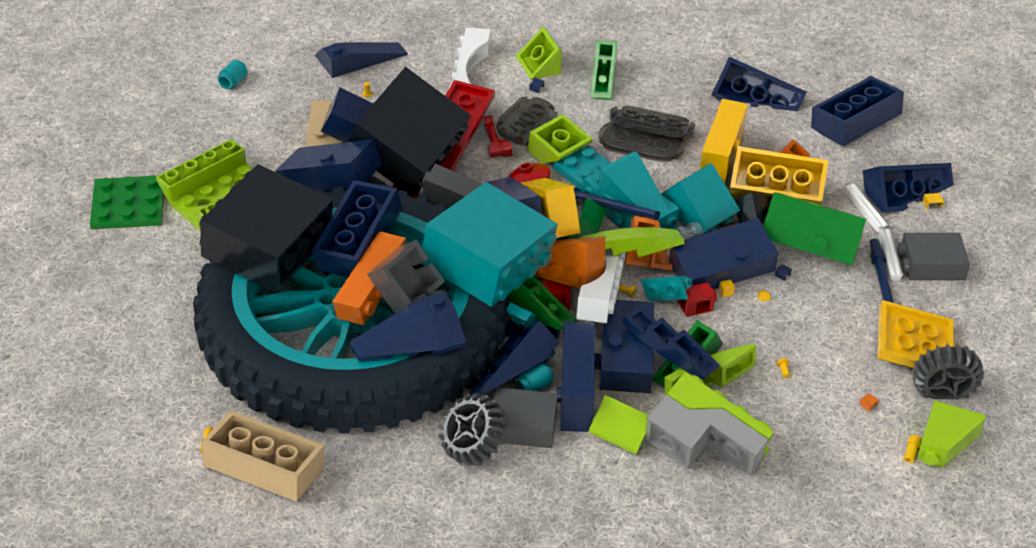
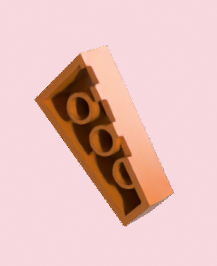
(575, 261)

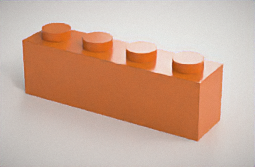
(359, 295)

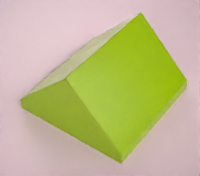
(541, 55)
(620, 424)

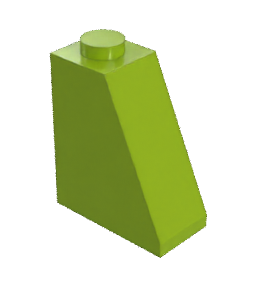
(948, 433)

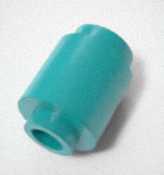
(232, 74)
(535, 378)

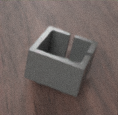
(400, 281)

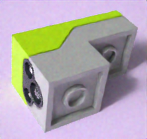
(701, 418)

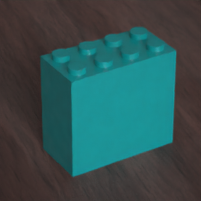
(489, 243)

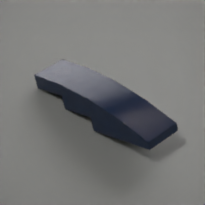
(673, 346)

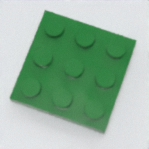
(126, 202)

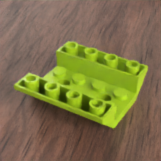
(204, 180)

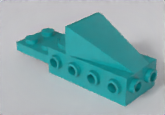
(621, 180)

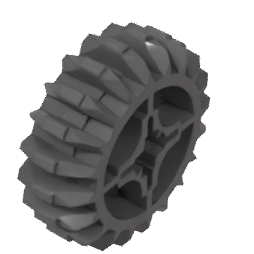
(948, 372)
(473, 429)

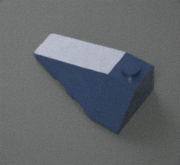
(353, 56)
(749, 85)
(899, 185)
(420, 327)
(519, 353)

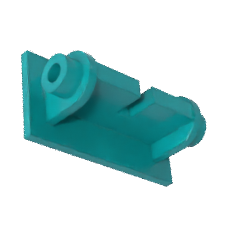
(666, 288)

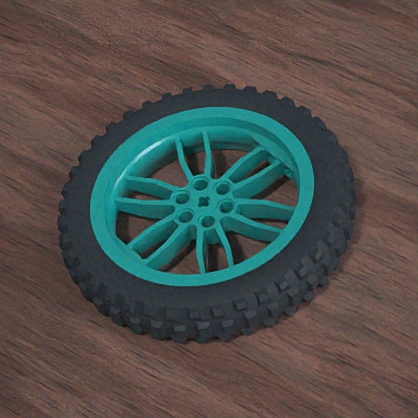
(336, 389)

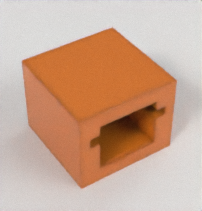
(868, 401)

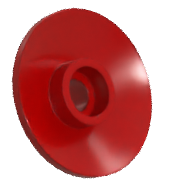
(530, 171)

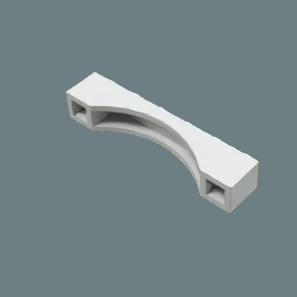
(472, 49)
(599, 297)

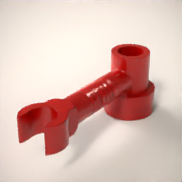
(497, 146)

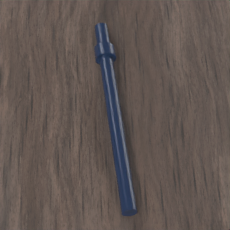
(617, 205)
(878, 258)

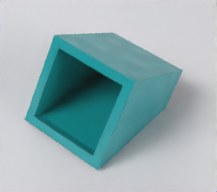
(703, 199)

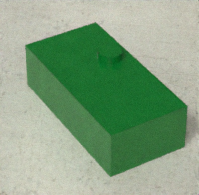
(814, 228)

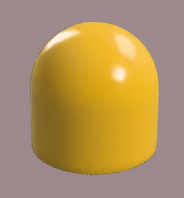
(763, 295)

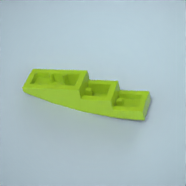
(641, 239)
(732, 364)

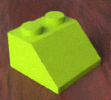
(557, 140)

